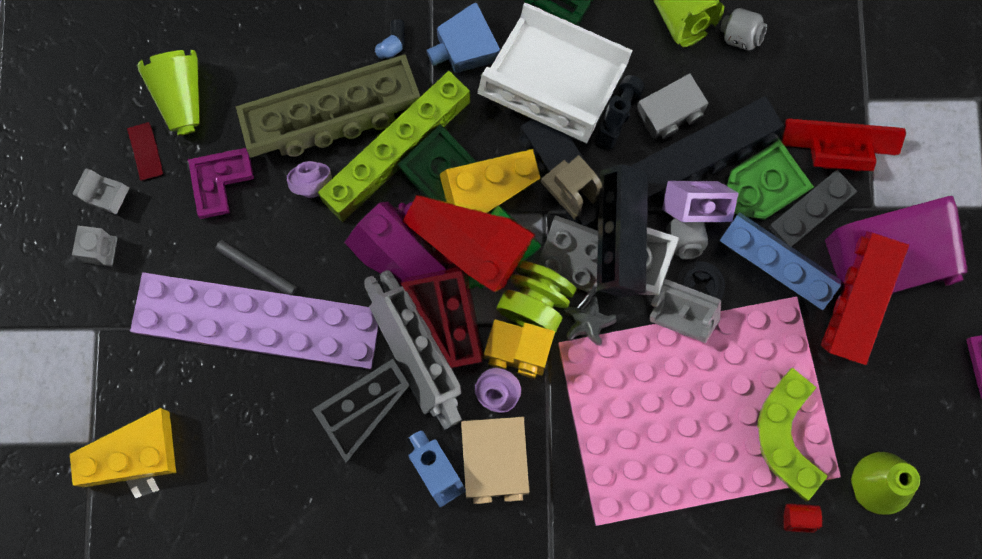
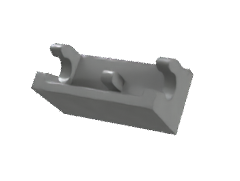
(686, 311)

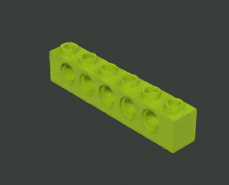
(379, 159)

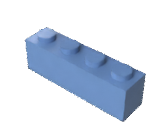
(781, 261)

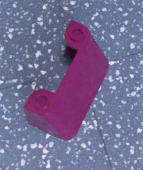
(932, 236)

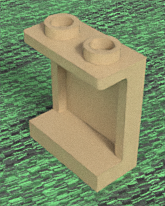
(495, 459)

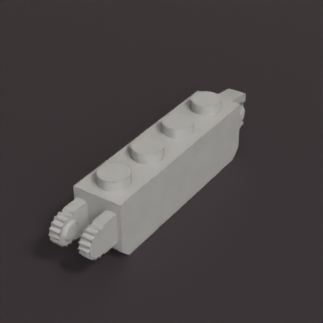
(414, 349)

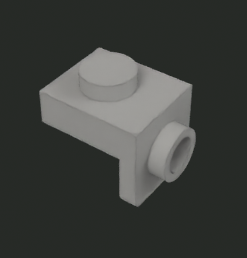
(100, 191)

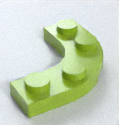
(776, 438)

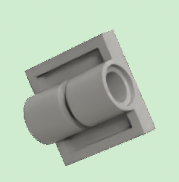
(572, 252)

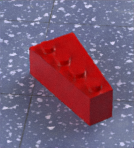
(864, 297)

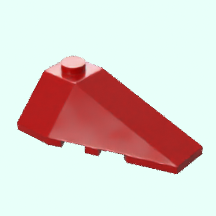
(475, 241)

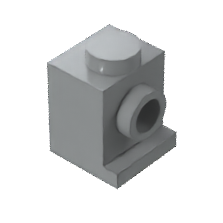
(94, 246)

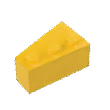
(490, 181)
(128, 453)

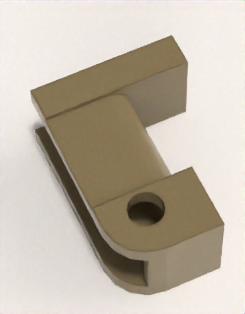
(568, 179)

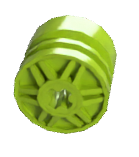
(539, 292)

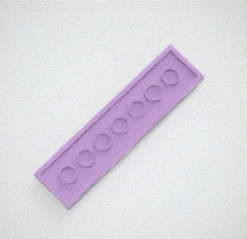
(255, 321)

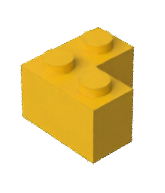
(519, 347)

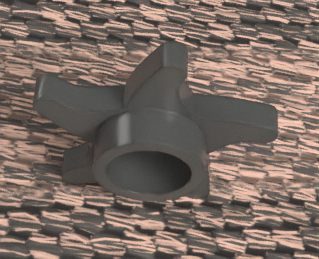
(588, 321)

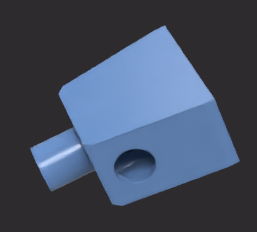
(465, 41)
(438, 477)

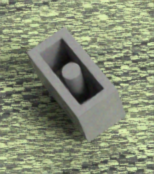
(672, 107)

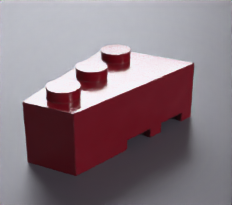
(449, 311)

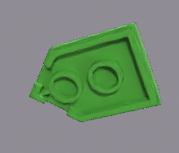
(768, 182)

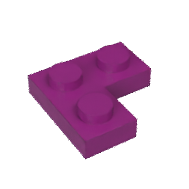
(211, 175)

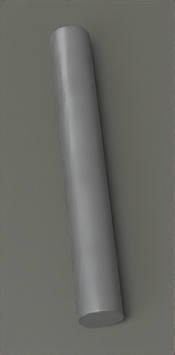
(255, 268)

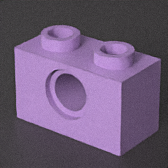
(700, 201)

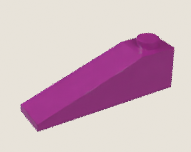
(391, 245)

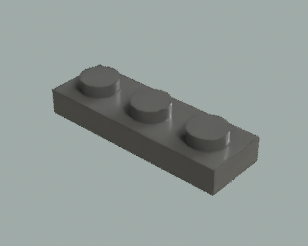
(813, 209)

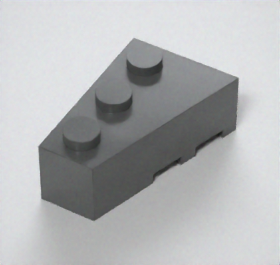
(360, 407)

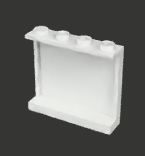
(555, 73)

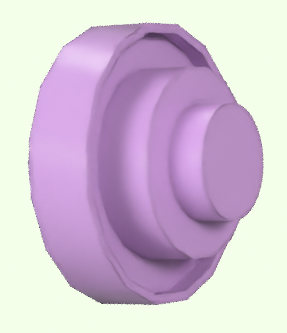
(308, 178)
(498, 390)

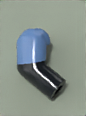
(393, 44)

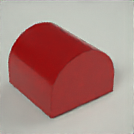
(802, 518)

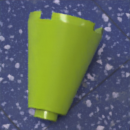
(689, 18)
(174, 87)
(884, 483)

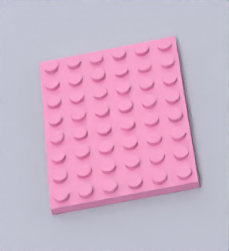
(678, 418)

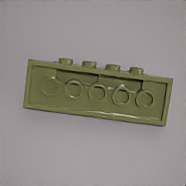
(328, 109)

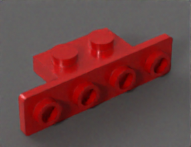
(843, 143)

